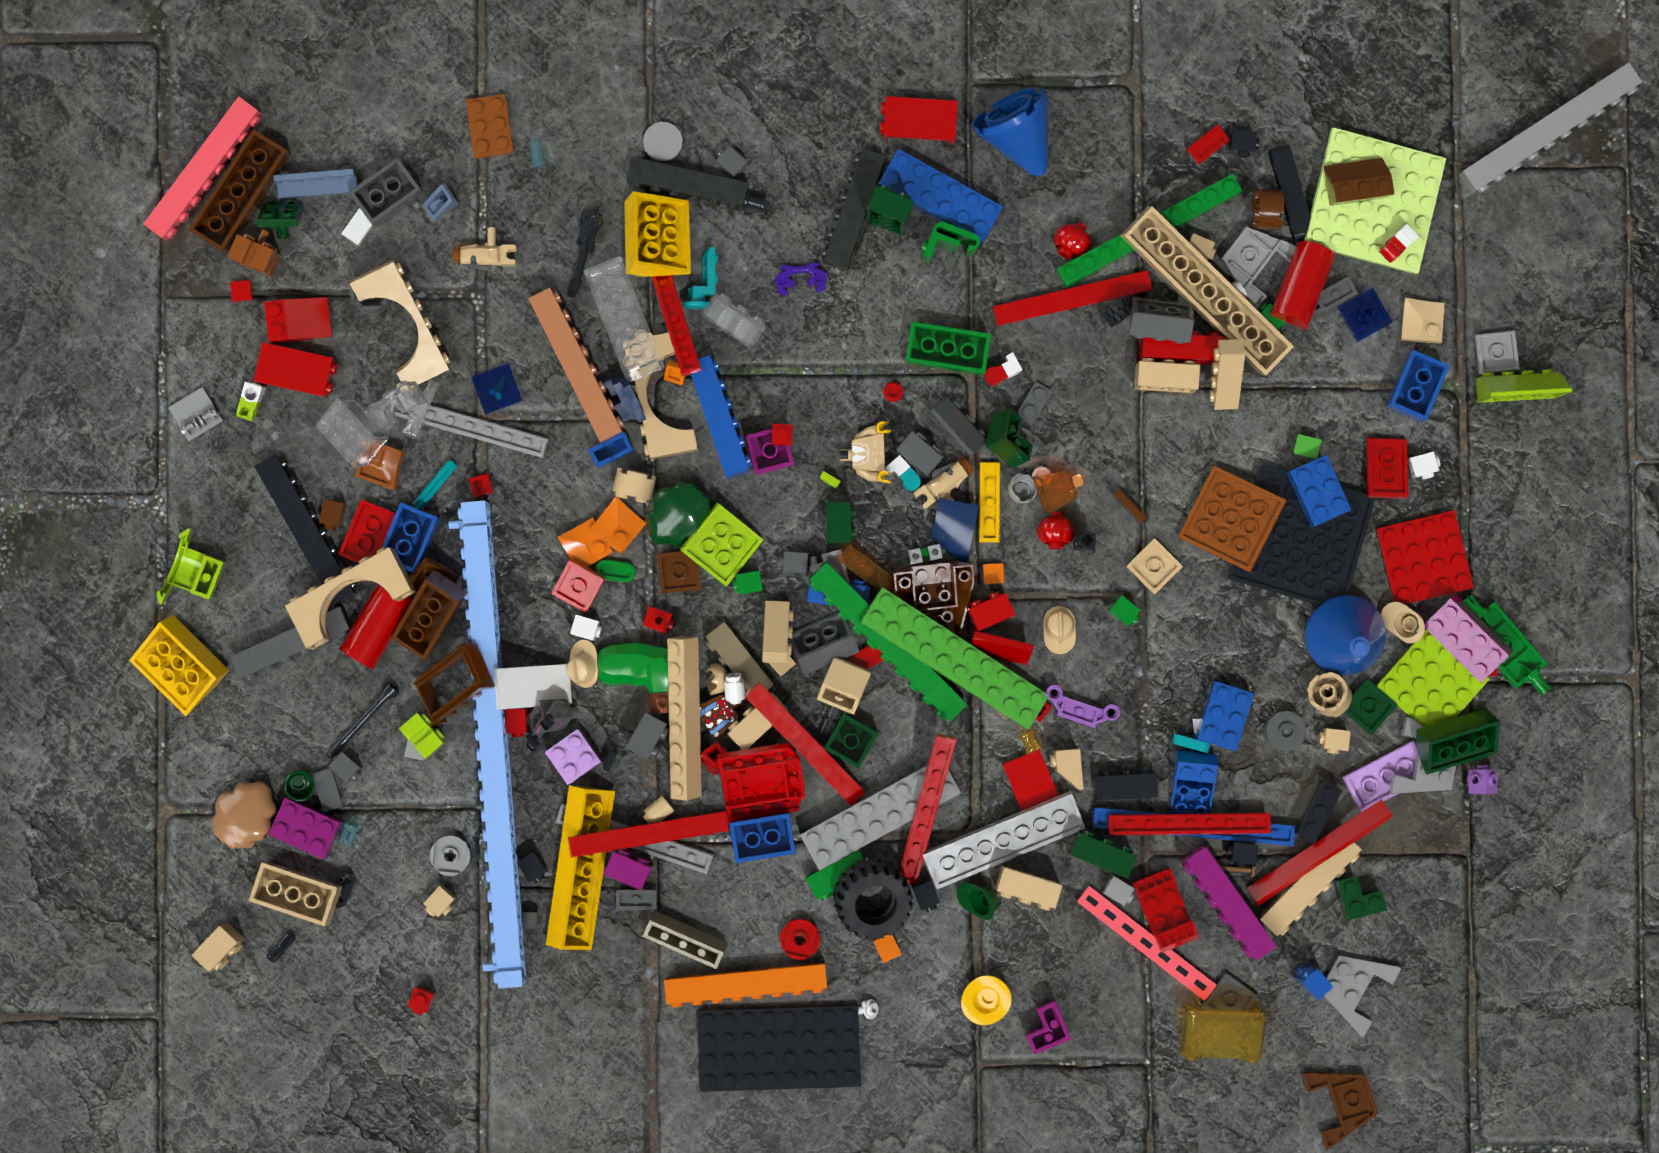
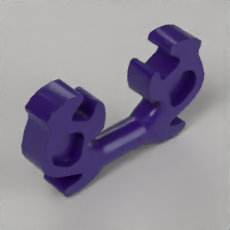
(818, 277)

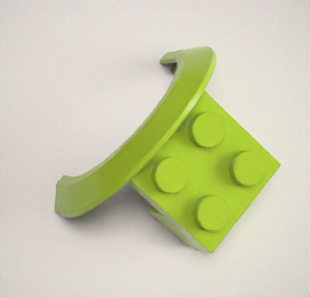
(192, 571)

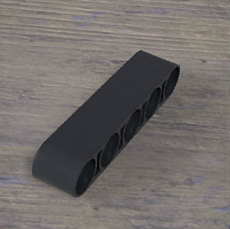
(1294, 200)

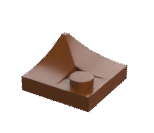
(383, 468)

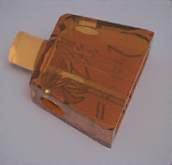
(1057, 489)

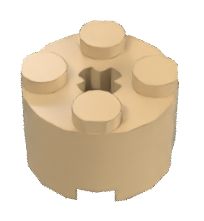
(633, 484)
(1325, 684)

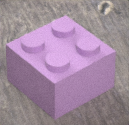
(573, 756)

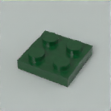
(1369, 707)

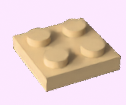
(1154, 566)

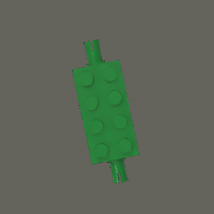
(1525, 661)

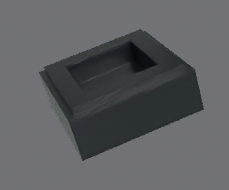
(610, 760)

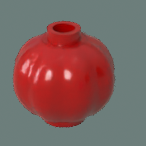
(1072, 240)
(1056, 531)

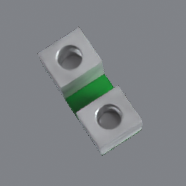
(925, 554)

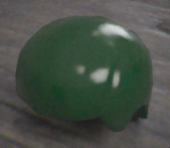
(299, 785)

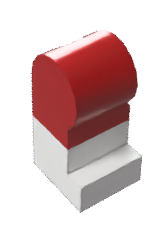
(1398, 243)
(998, 374)

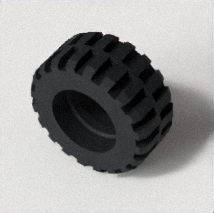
(882, 920)

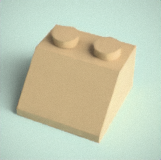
(1068, 765)

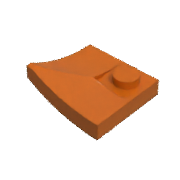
(618, 526)
(584, 545)

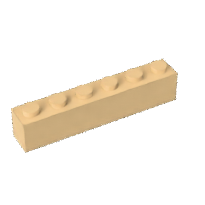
(1303, 892)

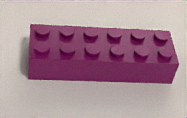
(1229, 903)

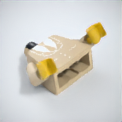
(868, 453)

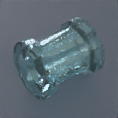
(353, 831)

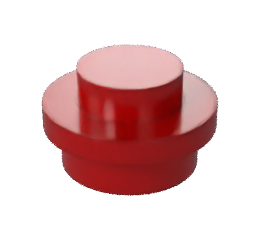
(893, 391)

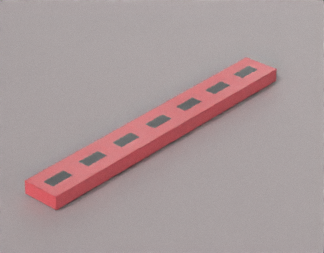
(1146, 943)

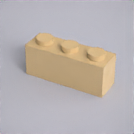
(777, 632)

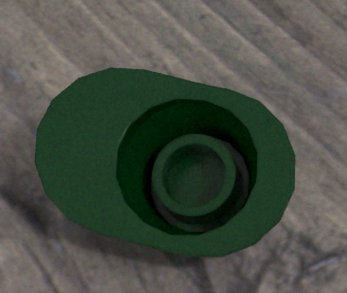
(978, 900)

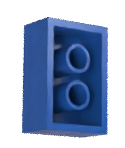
(1417, 386)
(1318, 491)
(411, 535)
(1224, 716)
(762, 837)

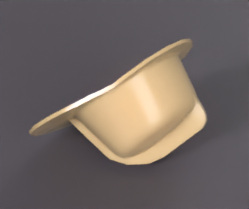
(1403, 622)
(1059, 630)
(583, 664)

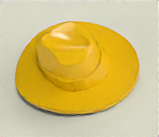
(986, 1000)

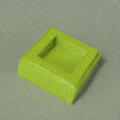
(830, 480)

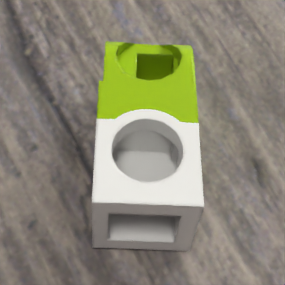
(250, 400)

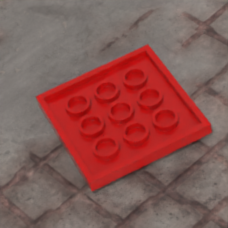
(1424, 558)

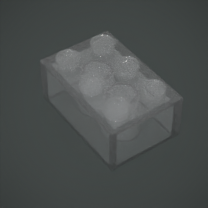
(735, 321)
(351, 431)

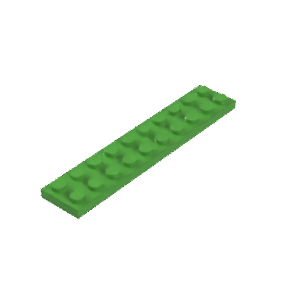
(954, 658)

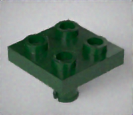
(280, 216)

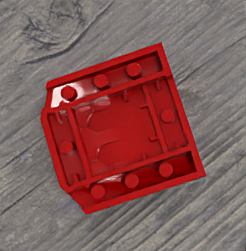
(761, 781)

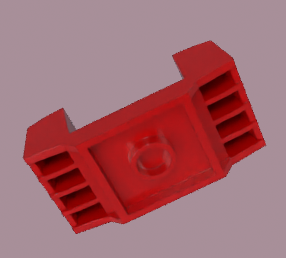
(1165, 910)

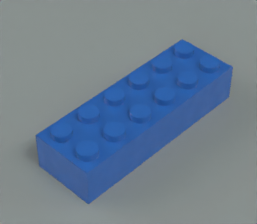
(941, 195)
(719, 420)

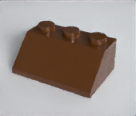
(1358, 181)

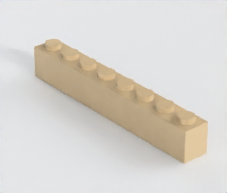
(684, 717)

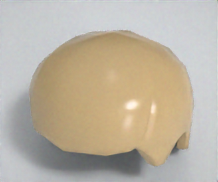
(715, 681)

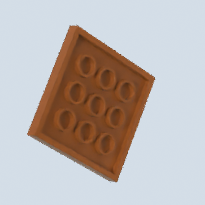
(1232, 519)

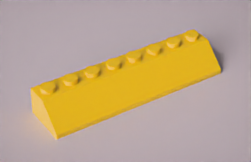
(579, 878)

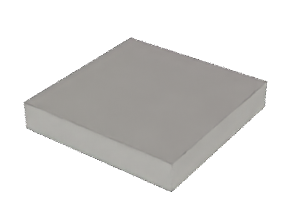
(1497, 352)

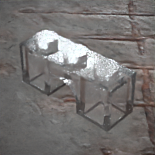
(406, 396)

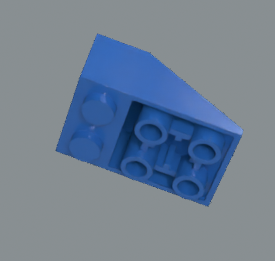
(1193, 782)

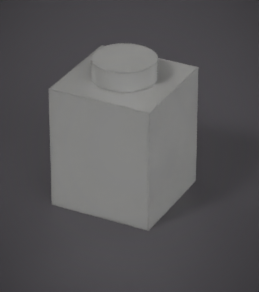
(1119, 890)

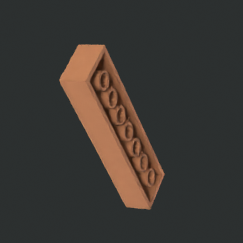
(575, 364)

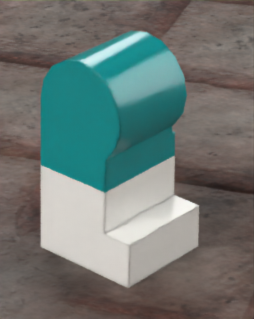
(909, 478)

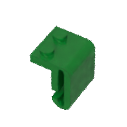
(949, 237)

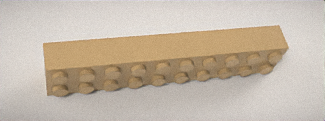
(1206, 289)

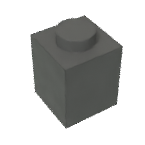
(731, 162)
(794, 562)
(346, 767)

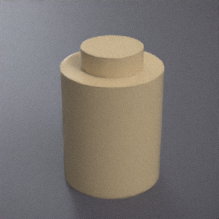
(658, 810)

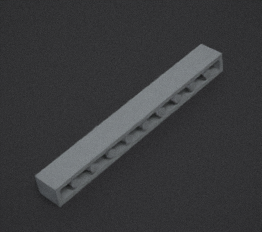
(1550, 128)

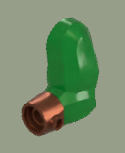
(639, 666)

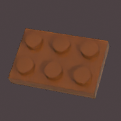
(489, 126)

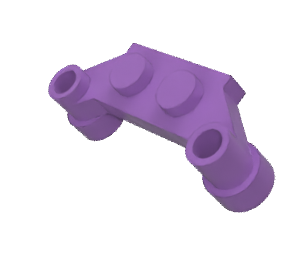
(1080, 711)

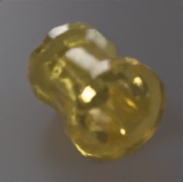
(1030, 741)

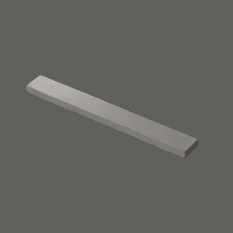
(483, 430)
(669, 850)

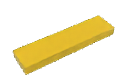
(989, 502)

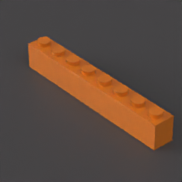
(745, 983)

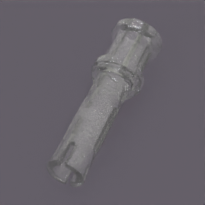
(417, 417)

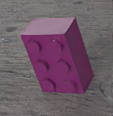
(306, 828)

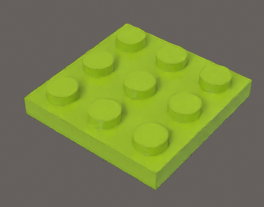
(721, 544)

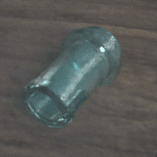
(536, 155)

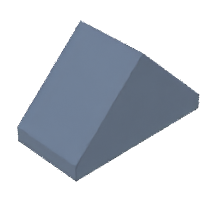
(440, 202)

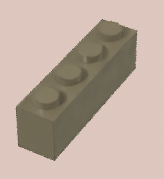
(736, 656)
(685, 939)

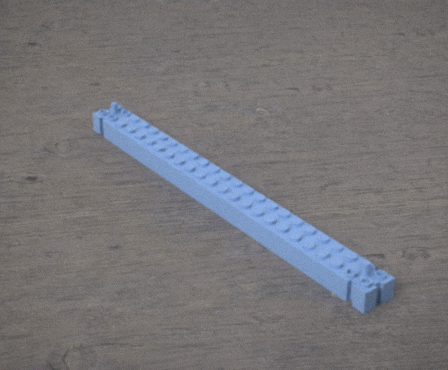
(494, 750)

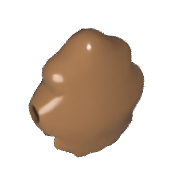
(244, 815)

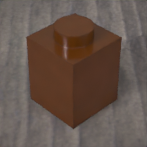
(332, 514)

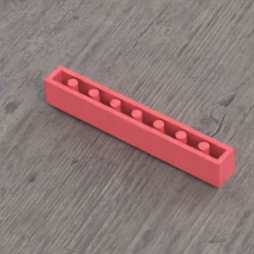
(202, 169)

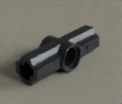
(1084, 541)

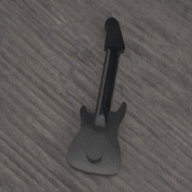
(589, 226)

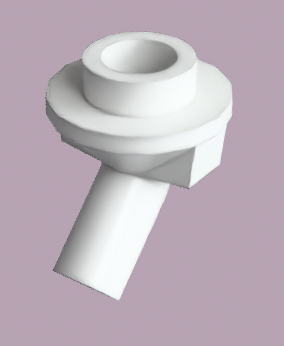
(867, 1008)

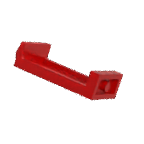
(919, 119)
(295, 370)

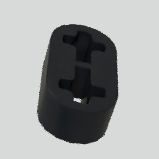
(347, 890)

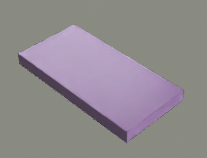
(1374, 779)

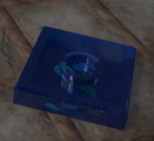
(497, 389)

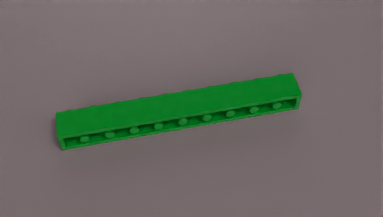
(1176, 215)
(921, 676)

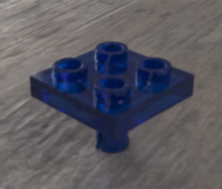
(1365, 315)

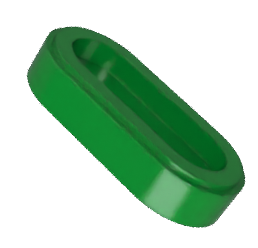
(616, 570)

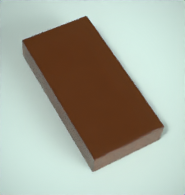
(1129, 506)

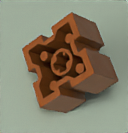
(255, 253)

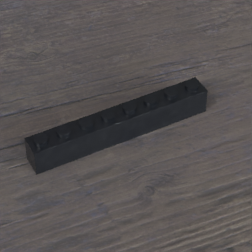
(302, 523)

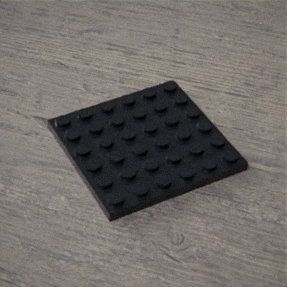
(1303, 559)

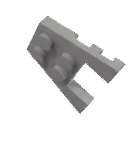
(1248, 257)
(1421, 781)
(1350, 981)

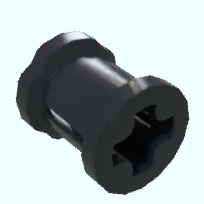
(754, 202)

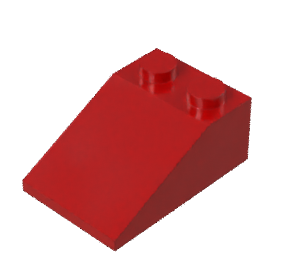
(297, 320)

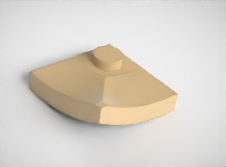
(1422, 321)

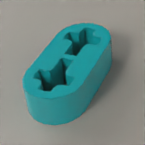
(1191, 743)

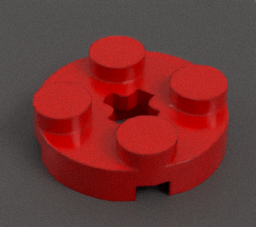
(793, 929)

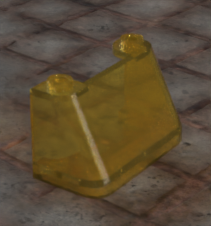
(1222, 1033)

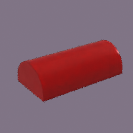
(1303, 284)
(374, 627)

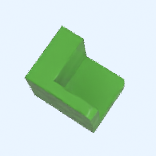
(1307, 446)

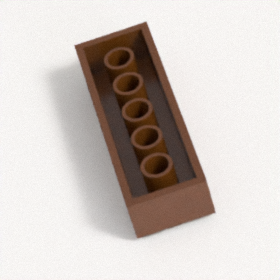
(240, 191)

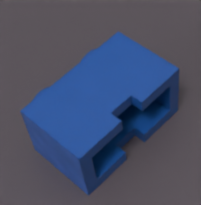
(611, 450)

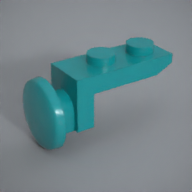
(697, 294)

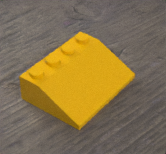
(657, 235)
(178, 664)

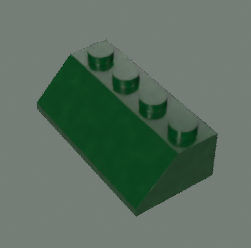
(1457, 740)

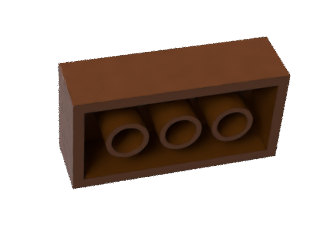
(429, 614)

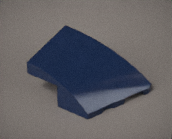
(623, 398)
(955, 527)

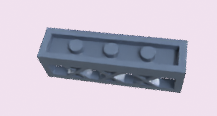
(316, 183)

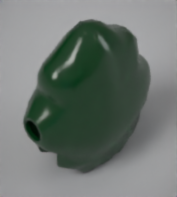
(677, 513)

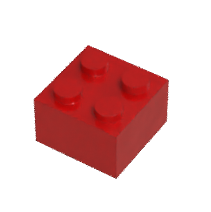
(991, 611)

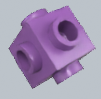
(1482, 780)

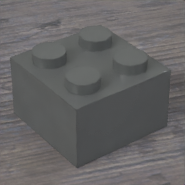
(919, 454)
(647, 736)

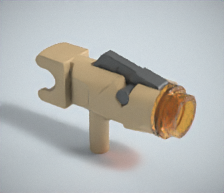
(484, 256)
(944, 481)

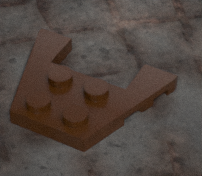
(1351, 1101)

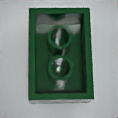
(1102, 853)

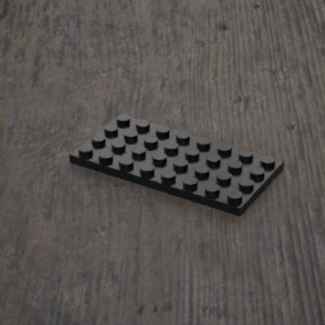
(779, 1048)

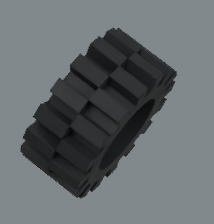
(1118, 311)

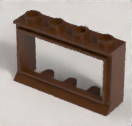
(478, 671)

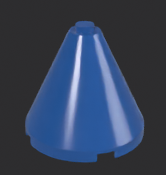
(1018, 129)
(1345, 635)

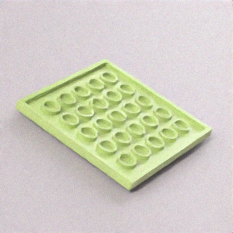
(1366, 226)

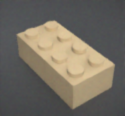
(295, 893)

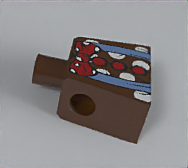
(718, 715)

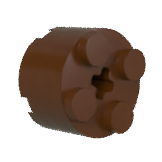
(1267, 208)

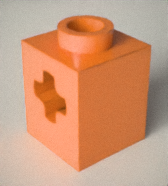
(887, 947)

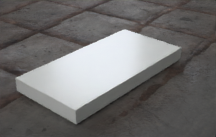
(527, 685)

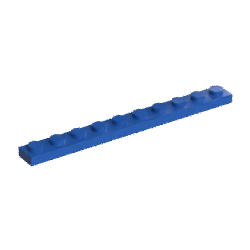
(1279, 834)

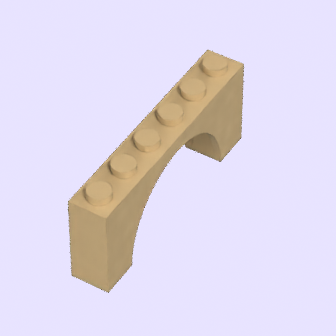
(389, 283)
(661, 439)
(311, 609)

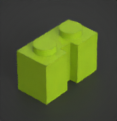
(422, 735)

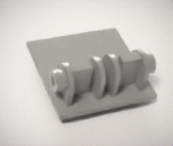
(195, 414)

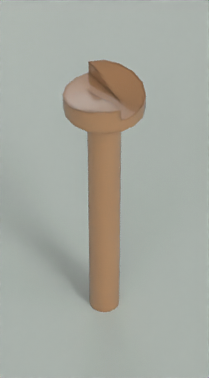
(1239, 869)

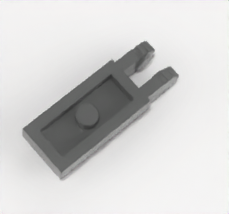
(1335, 295)

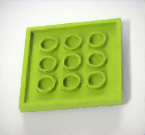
(1430, 682)

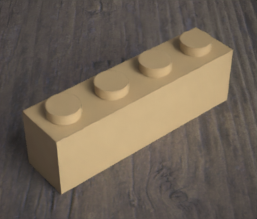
(1227, 374)

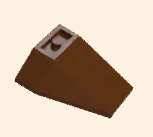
(937, 590)

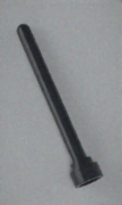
(388, 692)

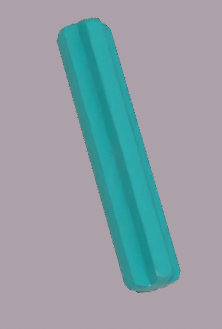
(434, 484)

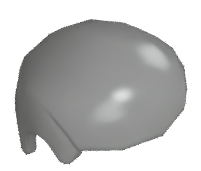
(1022, 488)

